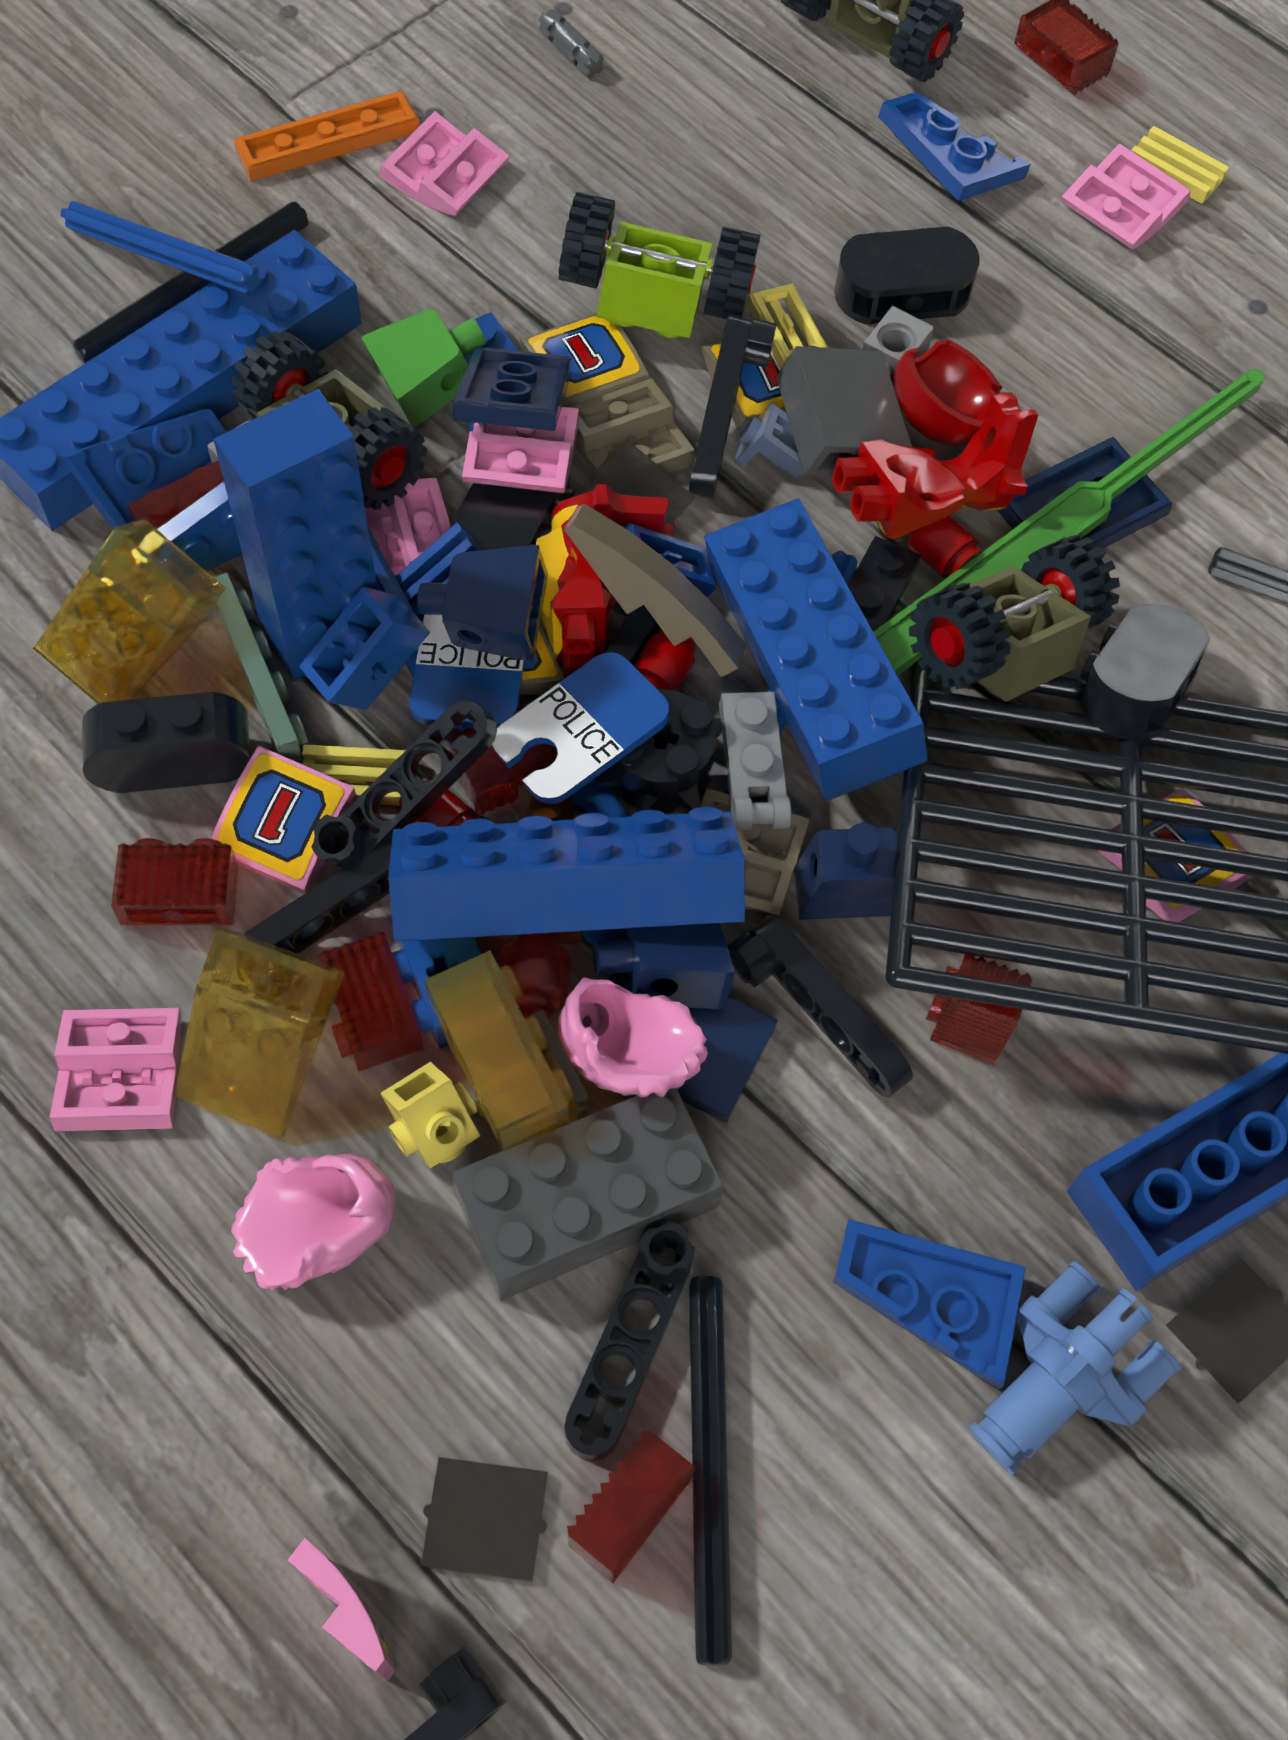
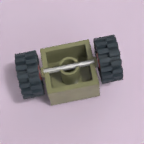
(907, 31)
(384, 442)
(1016, 626)

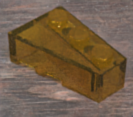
(499, 1050)

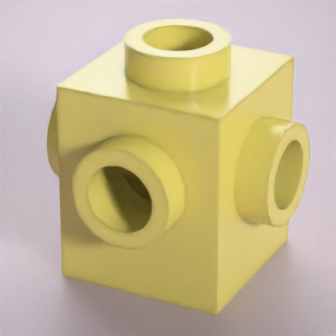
(431, 1115)

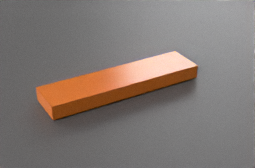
(326, 135)

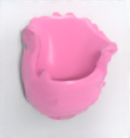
(630, 1039)
(311, 1217)

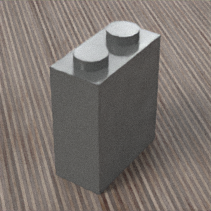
(838, 402)

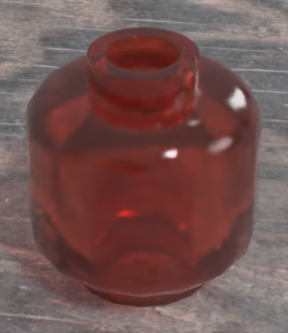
(540, 972)

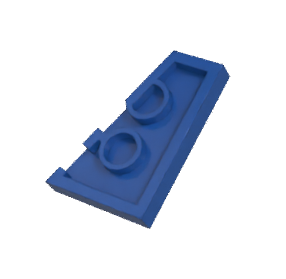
(142, 461)
(937, 1293)

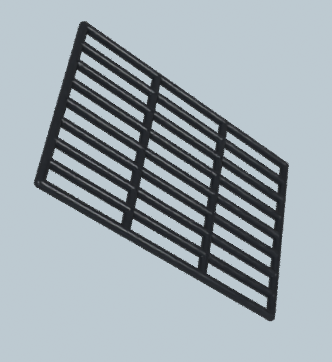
(1130, 882)

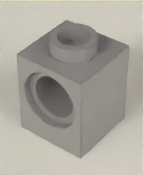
(897, 334)

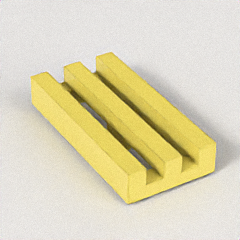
(1182, 163)
(759, 311)
(353, 765)

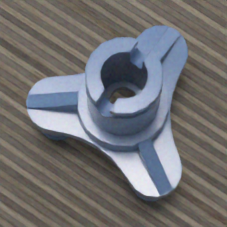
(1072, 1370)

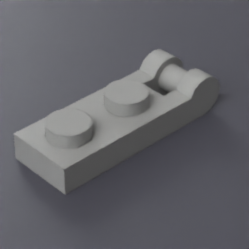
(754, 760)

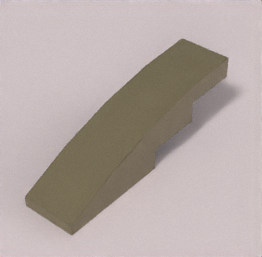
(643, 577)

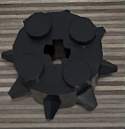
(673, 763)

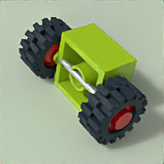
(652, 274)

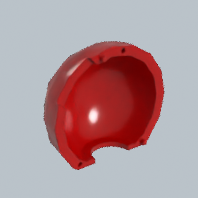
(944, 391)

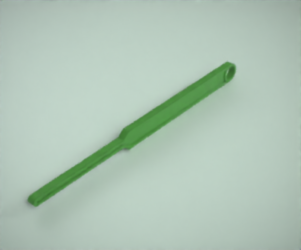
(1069, 514)

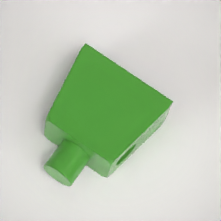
(423, 360)

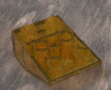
(128, 613)
(254, 1030)

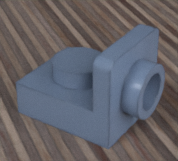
(772, 437)

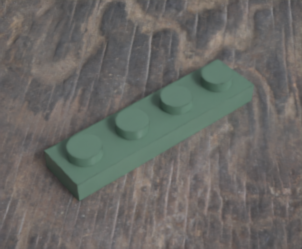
(266, 688)

